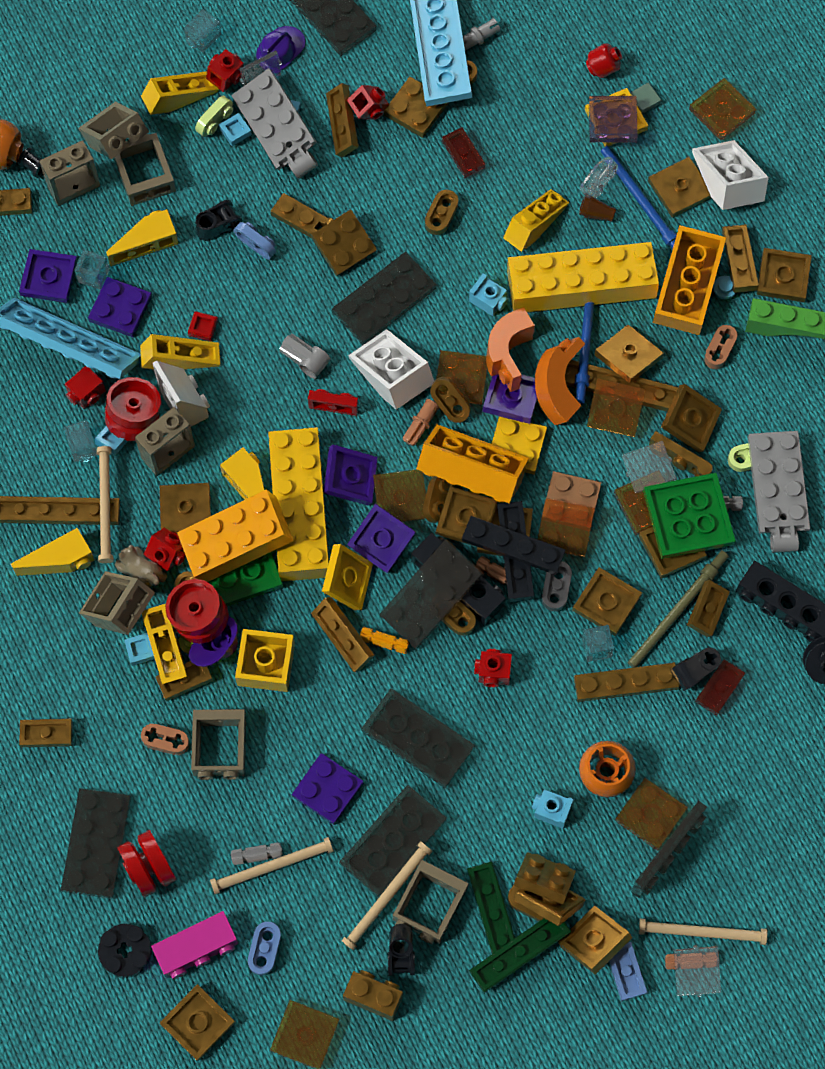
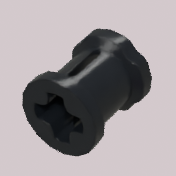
(26, 159)

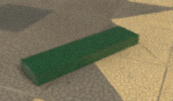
(491, 905)
(517, 953)

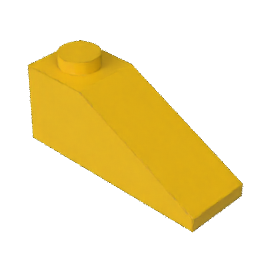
(176, 91)
(147, 236)
(179, 352)
(243, 473)
(59, 556)
(164, 644)

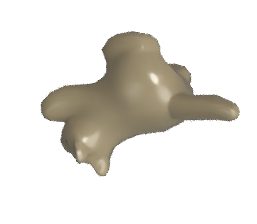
(136, 565)

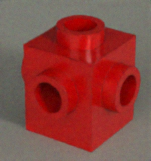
(224, 70)
(368, 102)
(165, 549)
(493, 668)

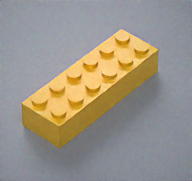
(583, 277)
(299, 490)

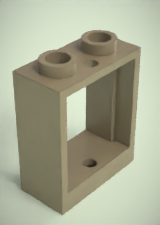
(121, 124)
(62, 179)
(150, 188)
(155, 447)
(126, 610)
(228, 717)
(442, 879)

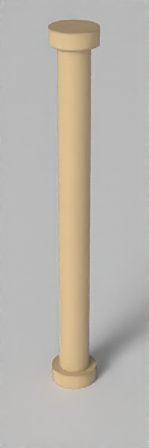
(105, 535)
(271, 865)
(386, 896)
(702, 931)

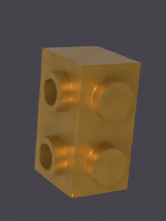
(373, 995)

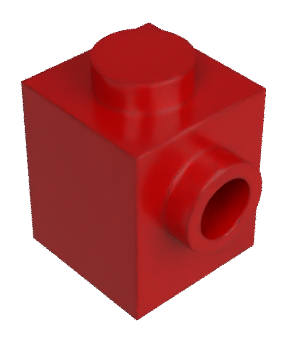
(84, 388)

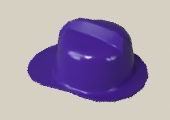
(286, 41)
(217, 649)

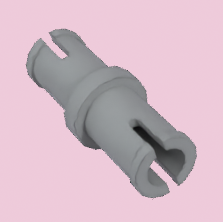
(479, 34)

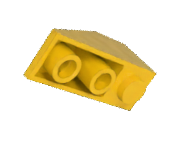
(534, 220)

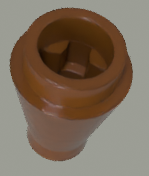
(595, 209)

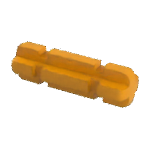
(384, 640)

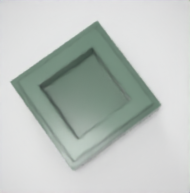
(646, 98)

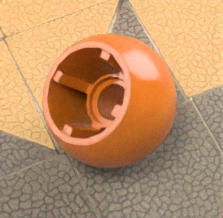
(10, 144)
(602, 785)

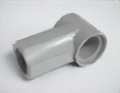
(310, 359)

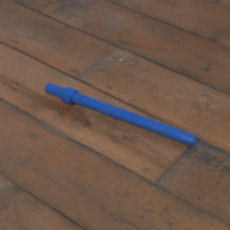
(668, 235)
(582, 377)

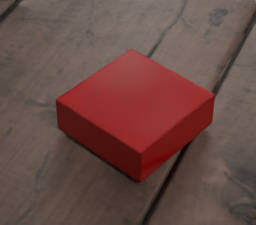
(202, 326)

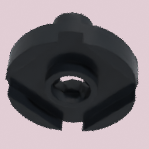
(137, 958)

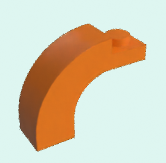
(507, 333)
(550, 381)

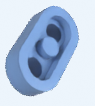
(248, 235)
(264, 949)

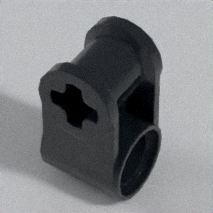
(220, 217)
(694, 669)
(401, 955)

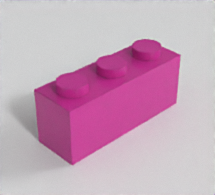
(195, 946)

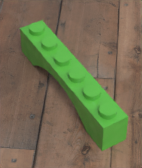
(781, 319)

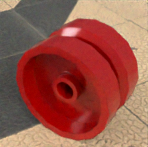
(131, 407)
(197, 611)
(146, 863)

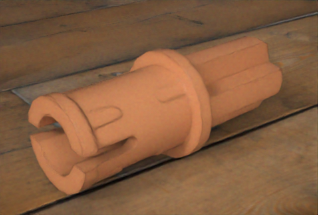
(420, 422)

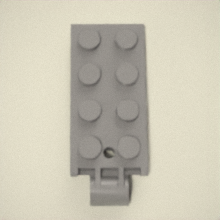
(276, 123)
(779, 488)

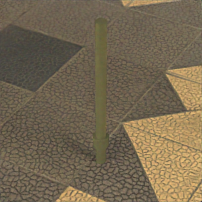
(709, 572)

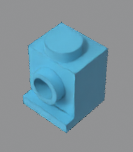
(488, 303)
(556, 816)

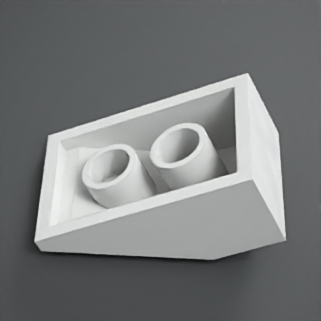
(730, 175)
(392, 368)
(180, 392)

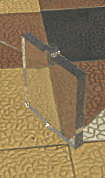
(257, 67)
(648, 466)
(697, 971)

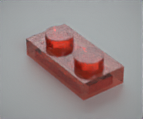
(463, 152)
(720, 687)

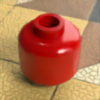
(604, 60)

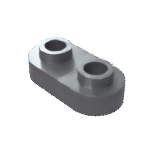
(557, 588)

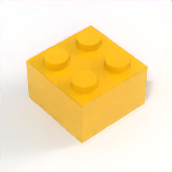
(265, 660)

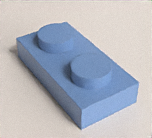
(627, 974)

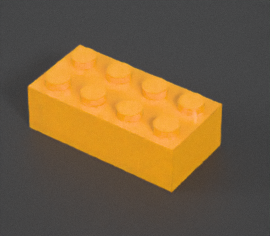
(689, 280)
(472, 464)
(235, 536)

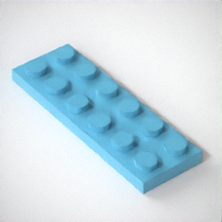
(441, 51)
(67, 338)

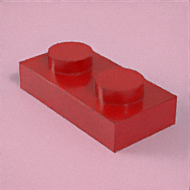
(325, 401)

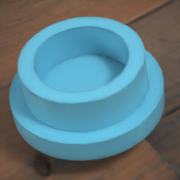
(723, 287)

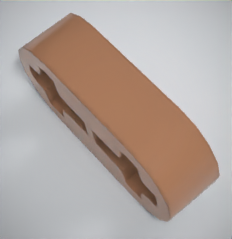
(716, 344)
(166, 733)

